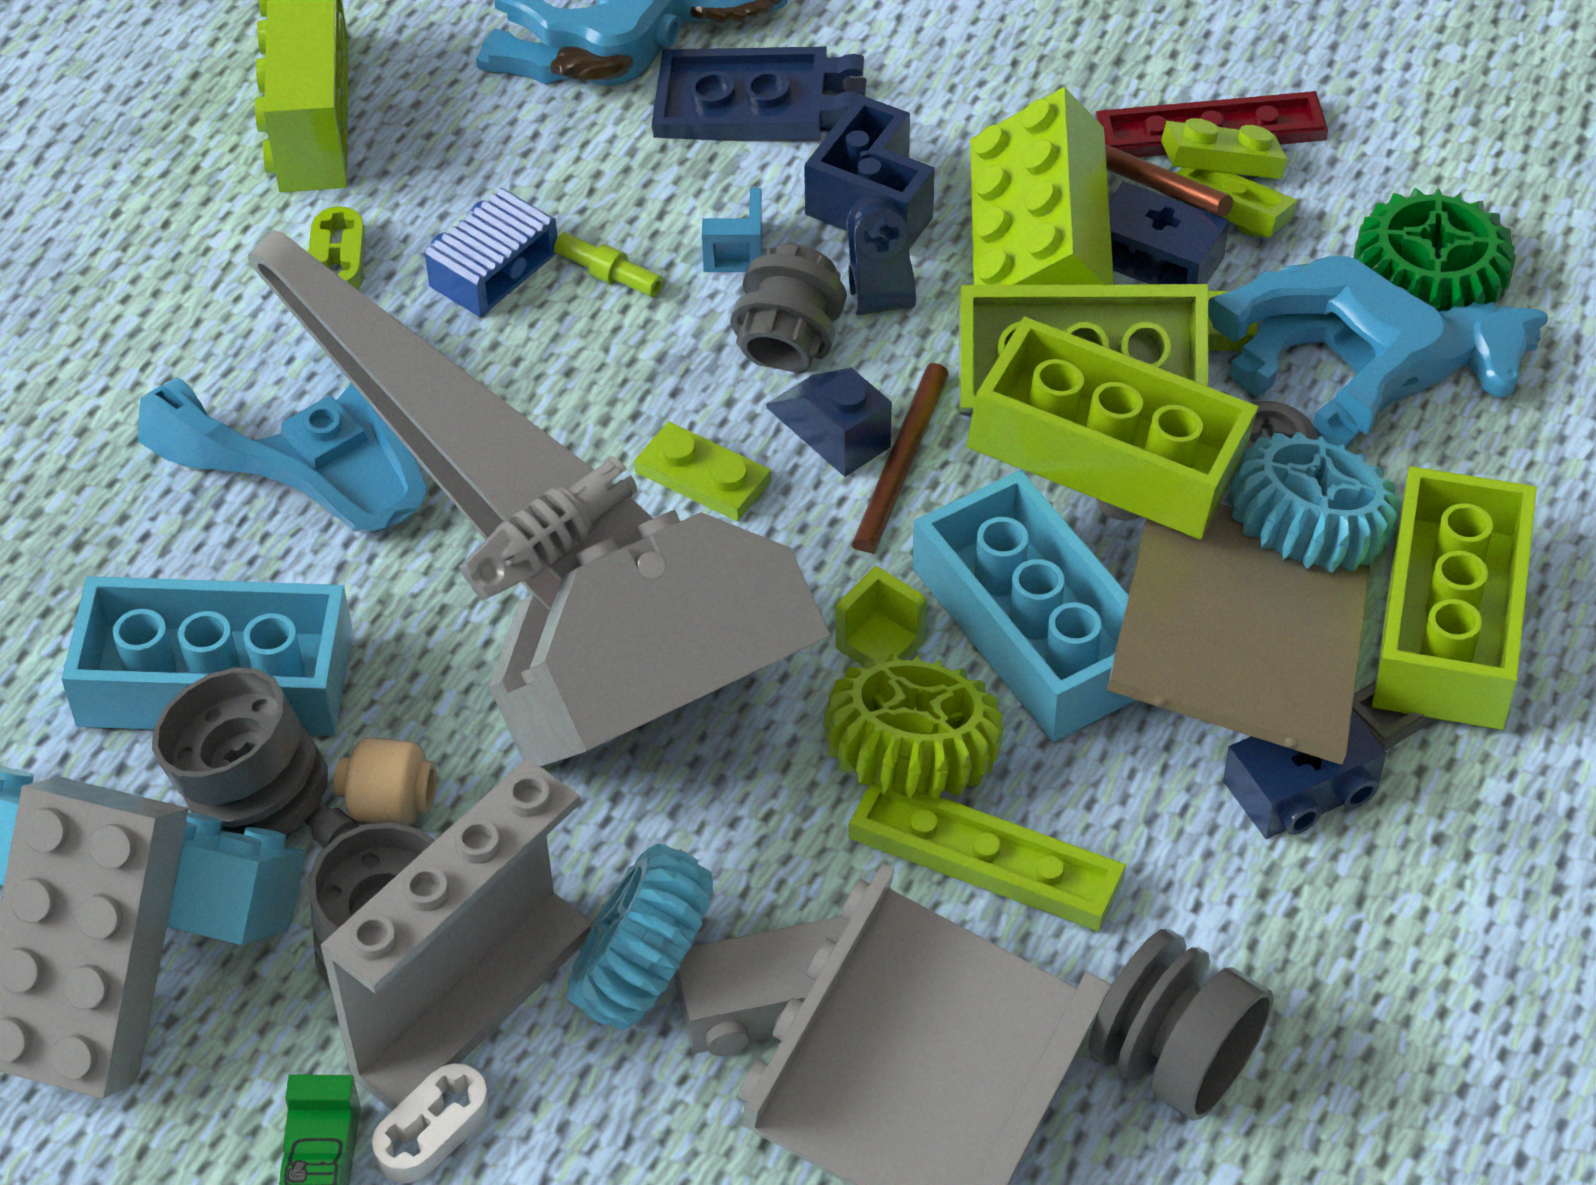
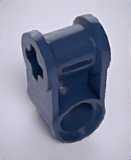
(880, 265)

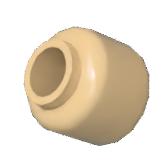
(386, 781)

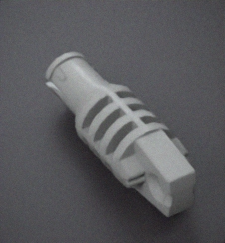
(545, 530)

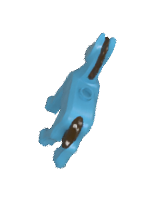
(603, 41)

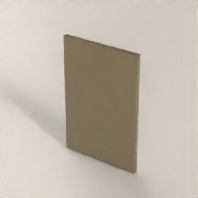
(1242, 637)

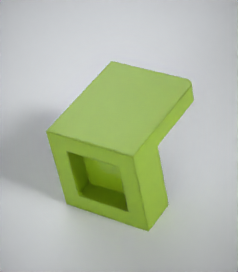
(880, 618)

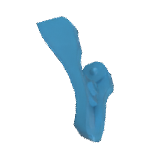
(328, 451)

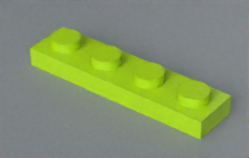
(990, 854)

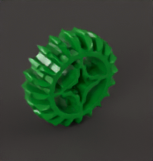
(1438, 249)

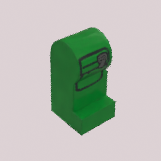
(320, 1129)

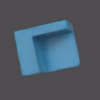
(733, 242)

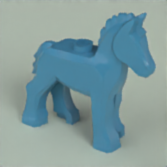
(1377, 329)

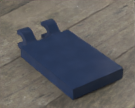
(753, 93)

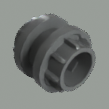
(788, 308)

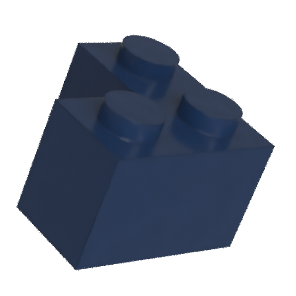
(869, 157)

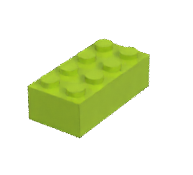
(304, 93)
(1041, 197)
(1144, 321)
(1111, 427)
(1456, 598)

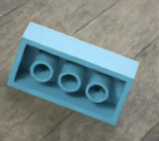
(1027, 599)
(153, 637)

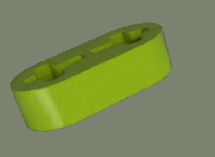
(349, 252)

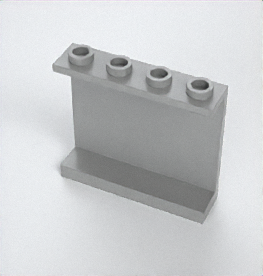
(455, 939)
(917, 1050)

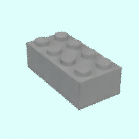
(84, 932)

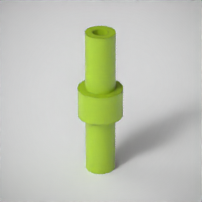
(608, 264)

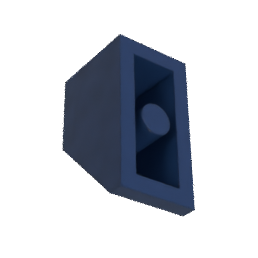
(837, 417)

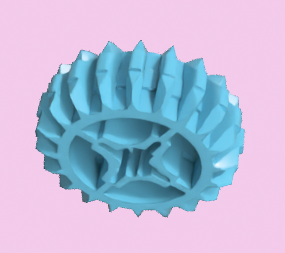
(1314, 502)
(640, 936)

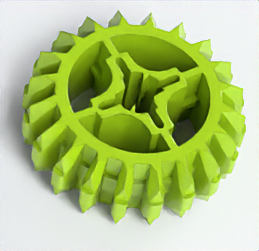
(913, 726)

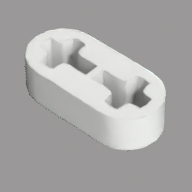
(420, 1112)

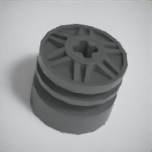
(240, 752)
(354, 871)
(1171, 1018)

